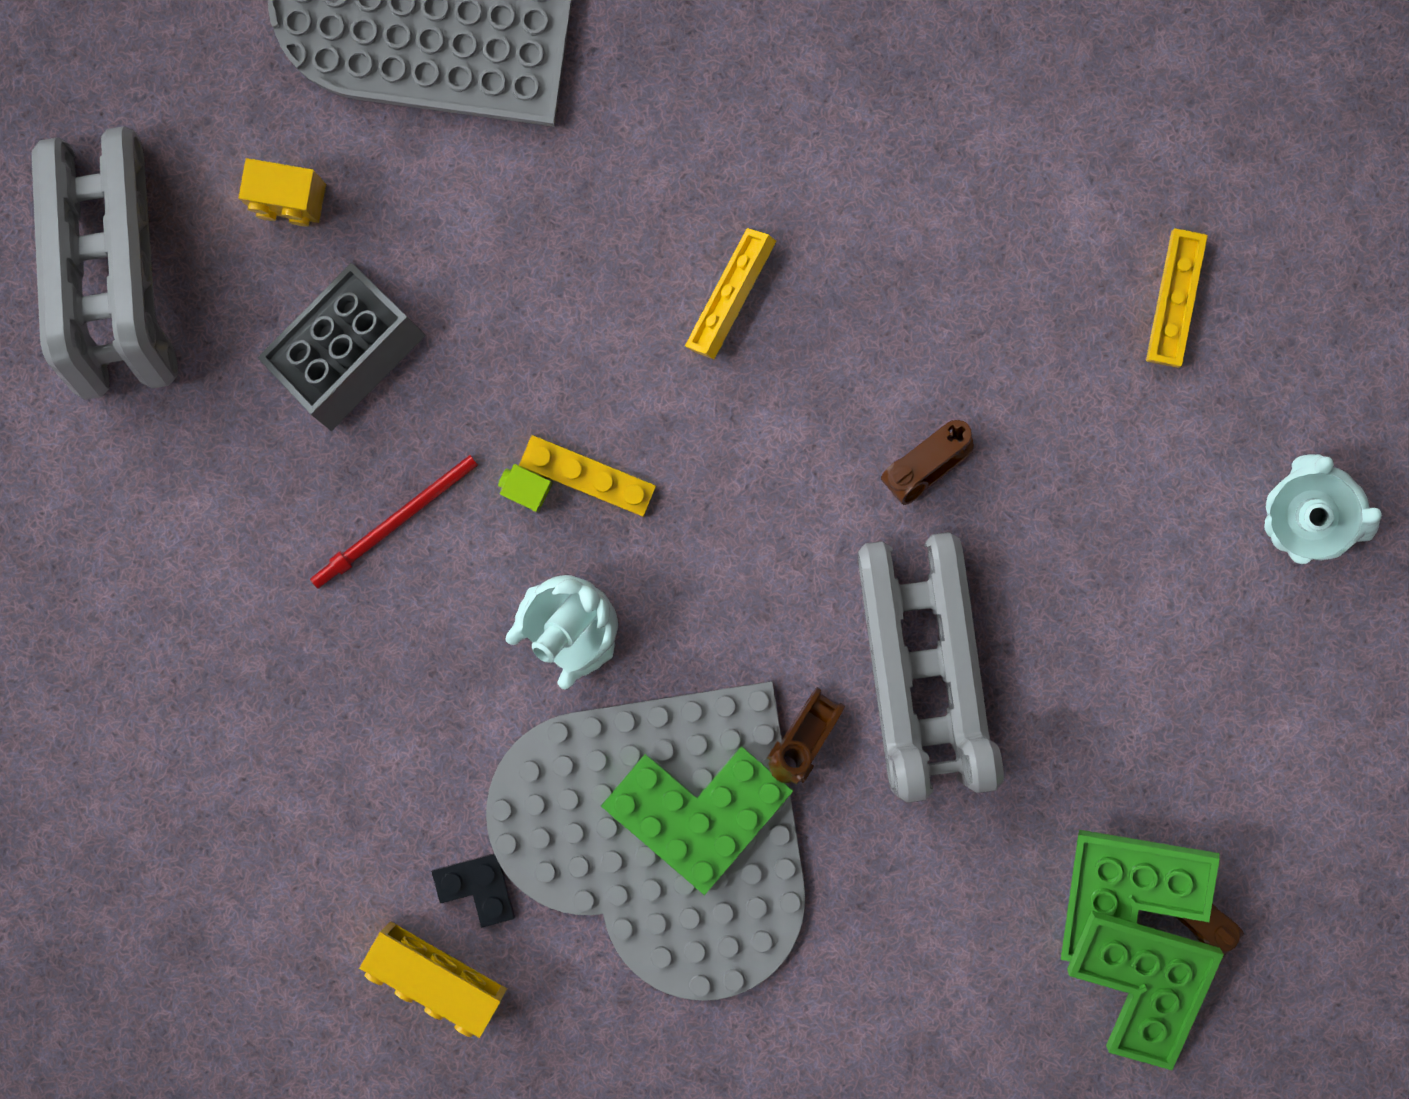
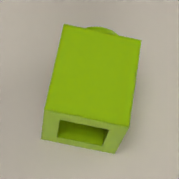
(524, 487)

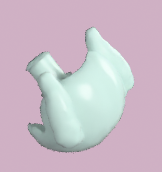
(1318, 511)
(567, 625)

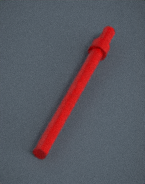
(342, 562)

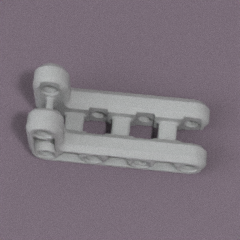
(61, 266)
(954, 659)

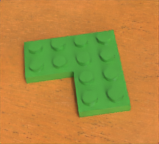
(700, 832)
(1133, 875)
(1163, 982)

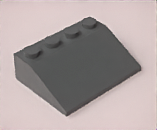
(341, 347)

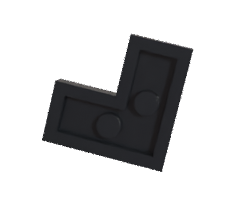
(479, 878)

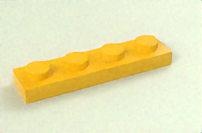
(730, 293)
(1176, 298)
(587, 475)

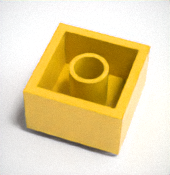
(282, 191)

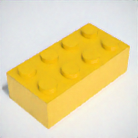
(432, 979)

